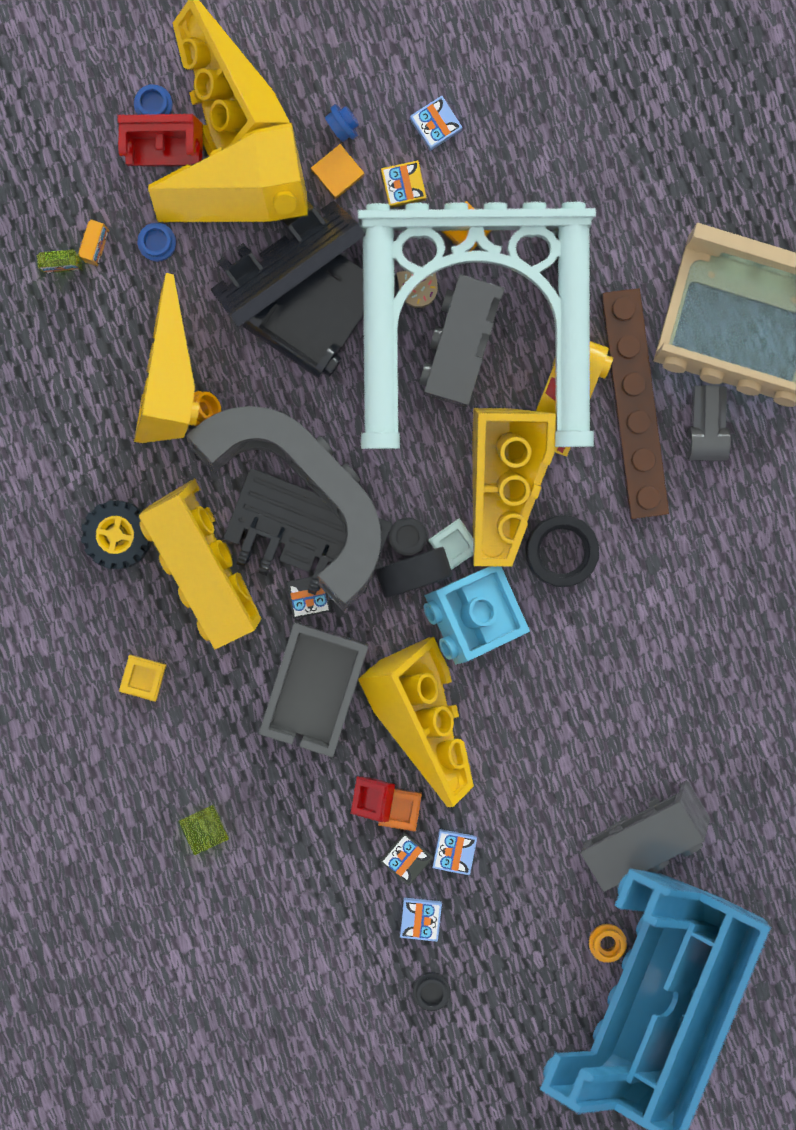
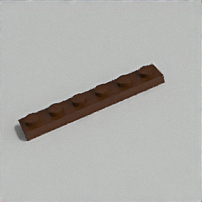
(635, 403)

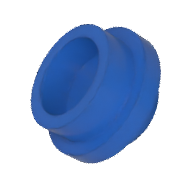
(153, 100)
(342, 122)
(156, 242)

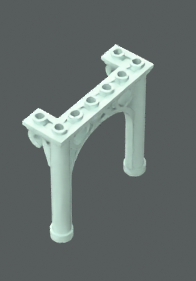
(569, 307)

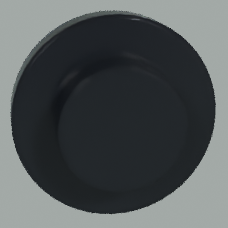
(431, 991)

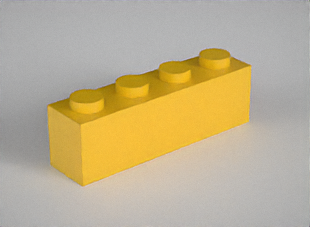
(200, 565)

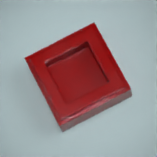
(372, 799)

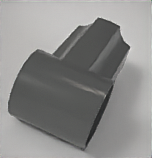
(708, 429)

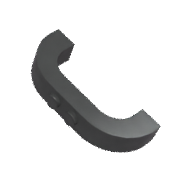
(266, 429)

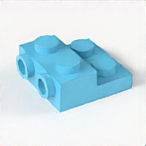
(475, 614)

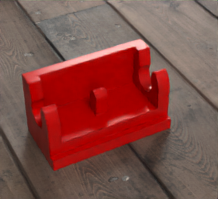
(160, 139)

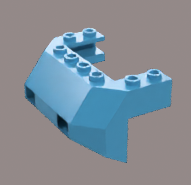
(667, 1008)

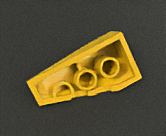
(225, 81)
(241, 183)
(169, 389)
(508, 468)
(413, 707)

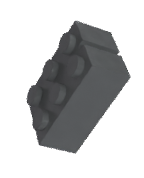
(313, 688)

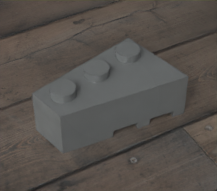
(461, 340)
(648, 838)

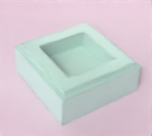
(456, 542)

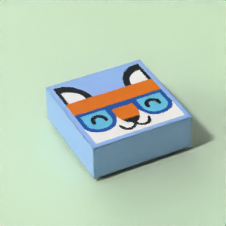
(436, 123)
(454, 852)
(420, 919)

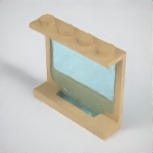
(733, 315)

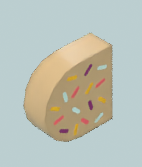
(423, 294)

